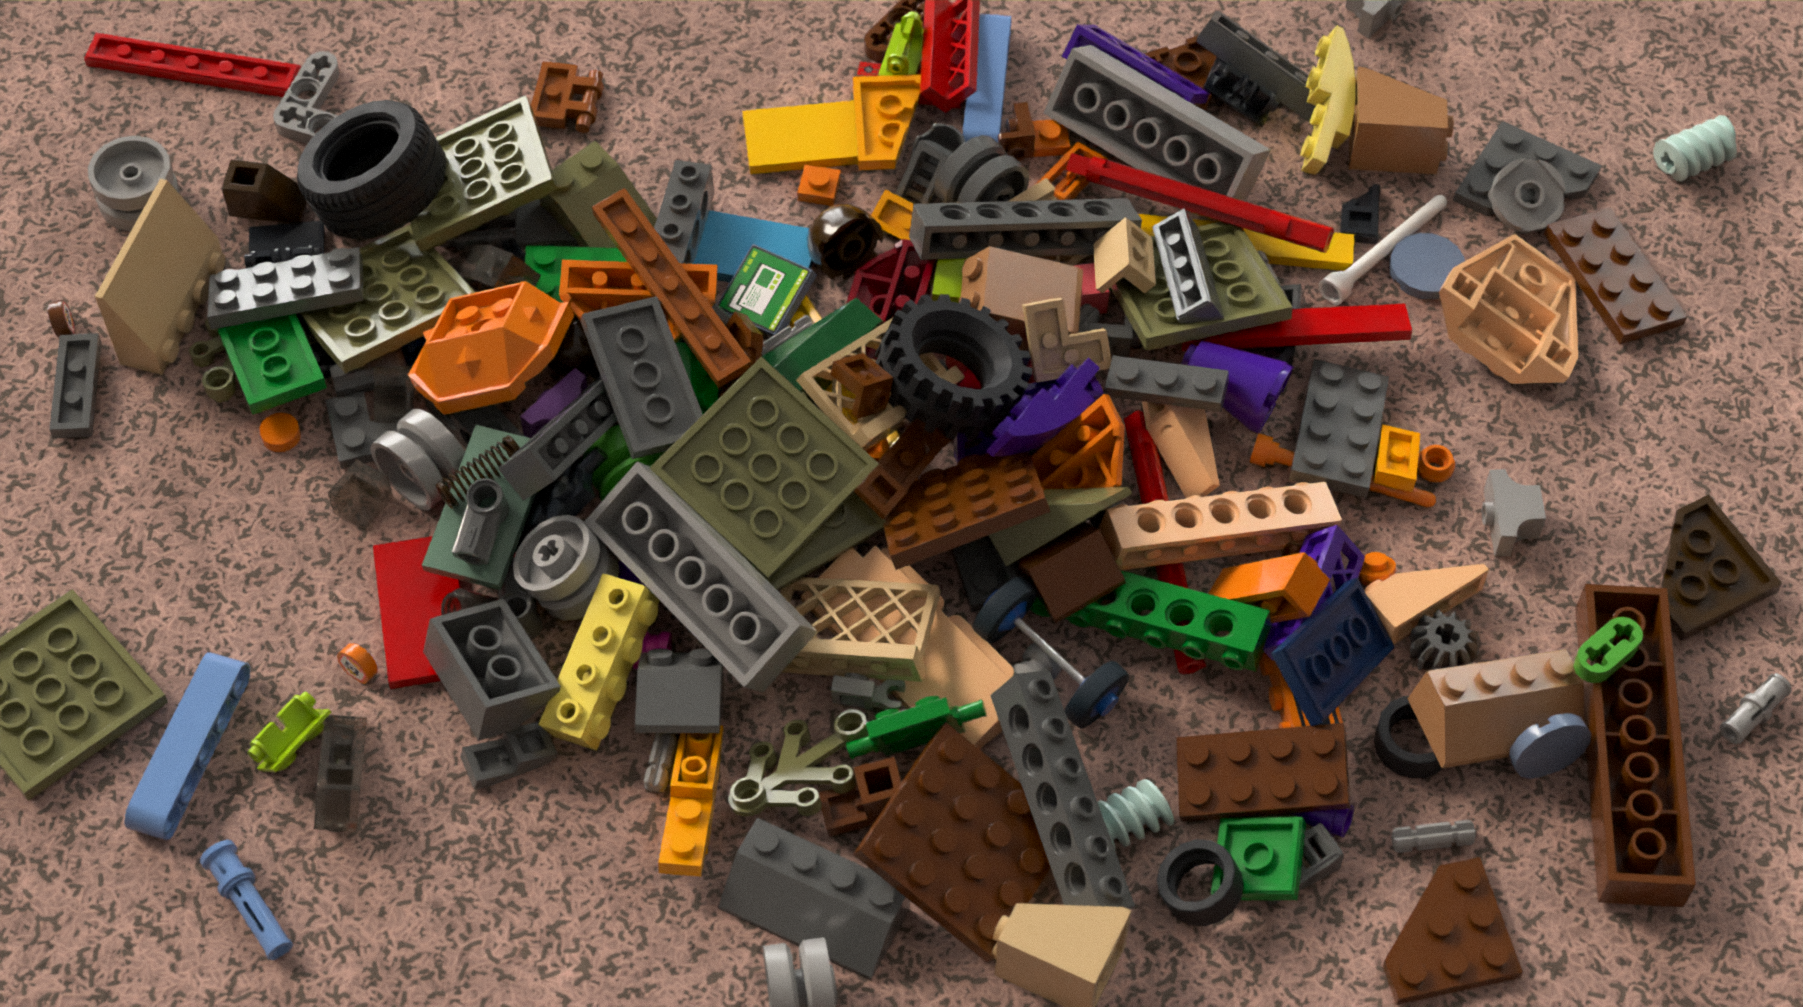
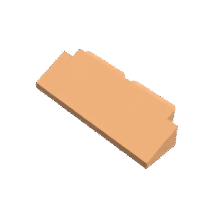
(955, 658)

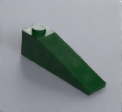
(822, 341)

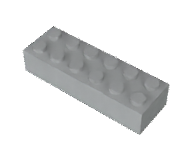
(1152, 126)
(700, 578)

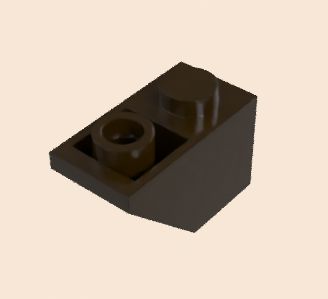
(262, 193)

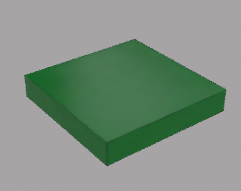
(1267, 855)

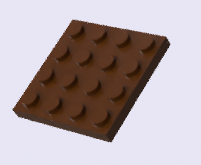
(963, 505)
(958, 841)

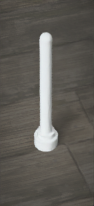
(1339, 285)

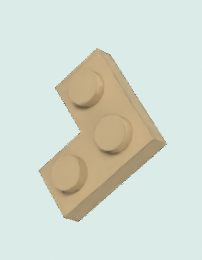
(1053, 348)

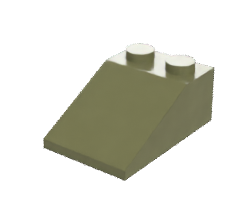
(582, 183)
(1067, 510)

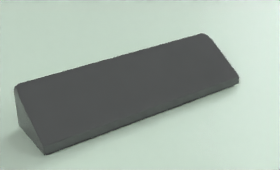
(1257, 59)
(1187, 269)

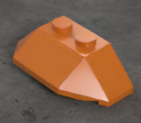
(607, 284)
(1085, 451)

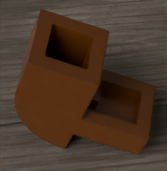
(865, 802)

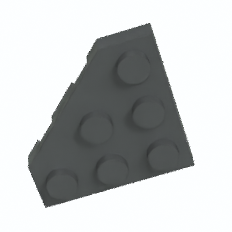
(1512, 144)

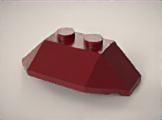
(892, 281)

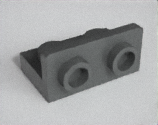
(981, 570)

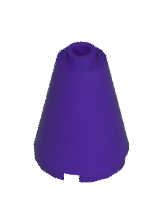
(1252, 384)

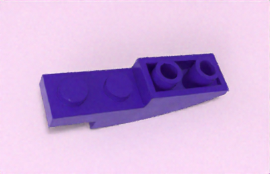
(1045, 414)

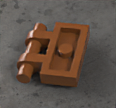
(555, 92)

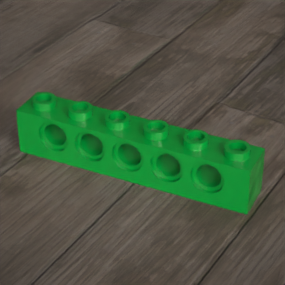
(1170, 605)

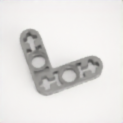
(307, 110)

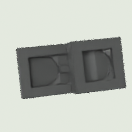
(508, 757)

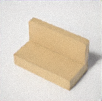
(1124, 253)

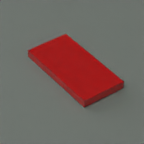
(406, 604)

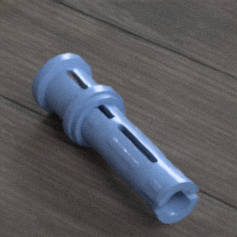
(238, 885)

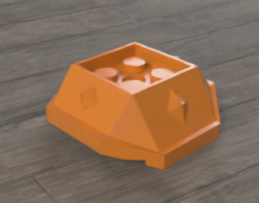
(489, 346)

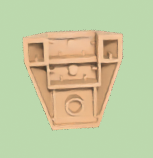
(1514, 312)

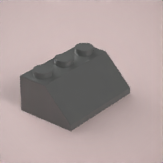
(489, 667)

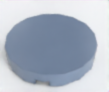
(1423, 263)
(1550, 747)

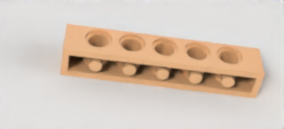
(1217, 524)

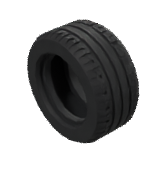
(371, 169)

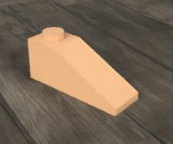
(1410, 595)

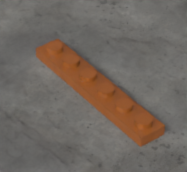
(675, 290)

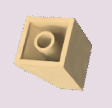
(1061, 950)

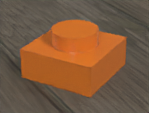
(1050, 138)
(819, 185)

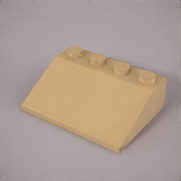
(158, 281)

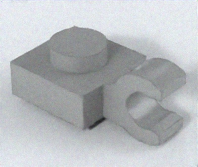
(860, 692)

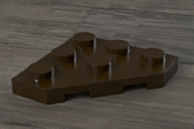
(1711, 569)

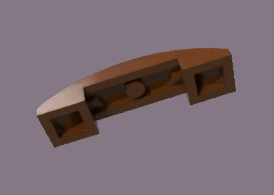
(900, 467)

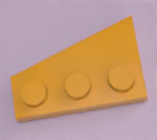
(883, 117)

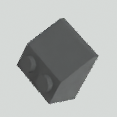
(679, 692)

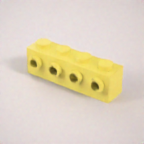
(600, 661)

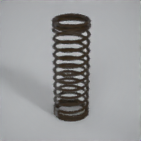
(507, 444)

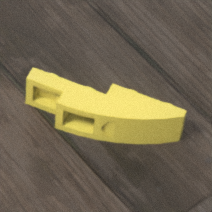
(1334, 96)

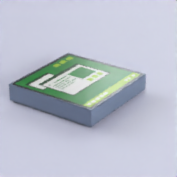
(767, 289)

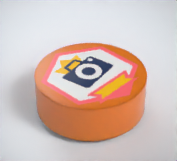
(357, 662)

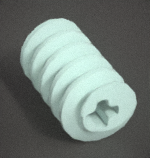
(1696, 148)
(1133, 810)

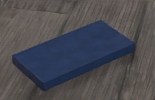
(1333, 651)

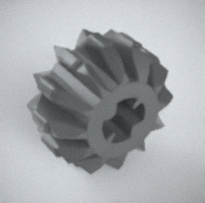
(1443, 642)

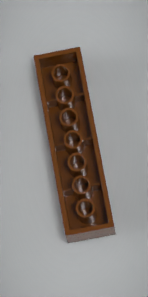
(1636, 756)

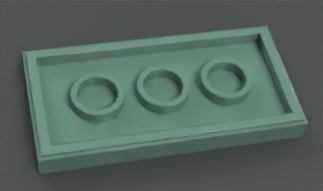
(439, 553)

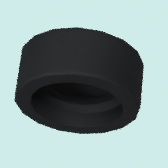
(1392, 755)
(1181, 861)

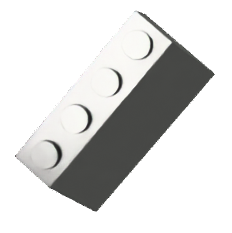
(813, 894)

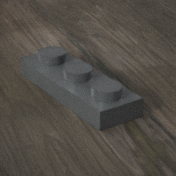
(1167, 383)
(75, 386)

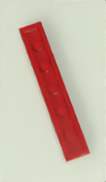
(191, 65)
(1323, 326)

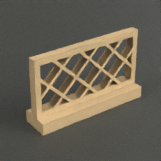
(874, 427)
(874, 659)

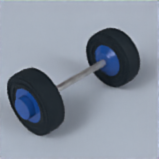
(1006, 610)

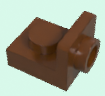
(1020, 134)
(866, 381)

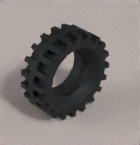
(966, 337)

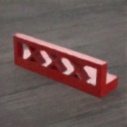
(944, 52)

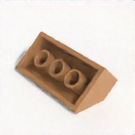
(1483, 707)

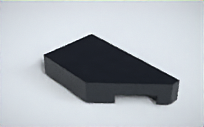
(1362, 216)

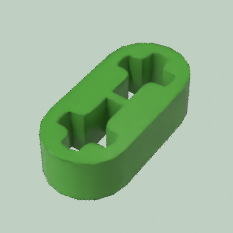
(1614, 656)

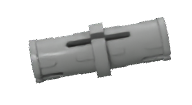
(1755, 708)

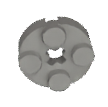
(1507, 200)

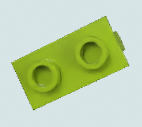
(905, 47)
(301, 725)

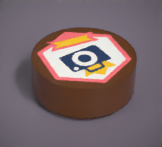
(61, 318)

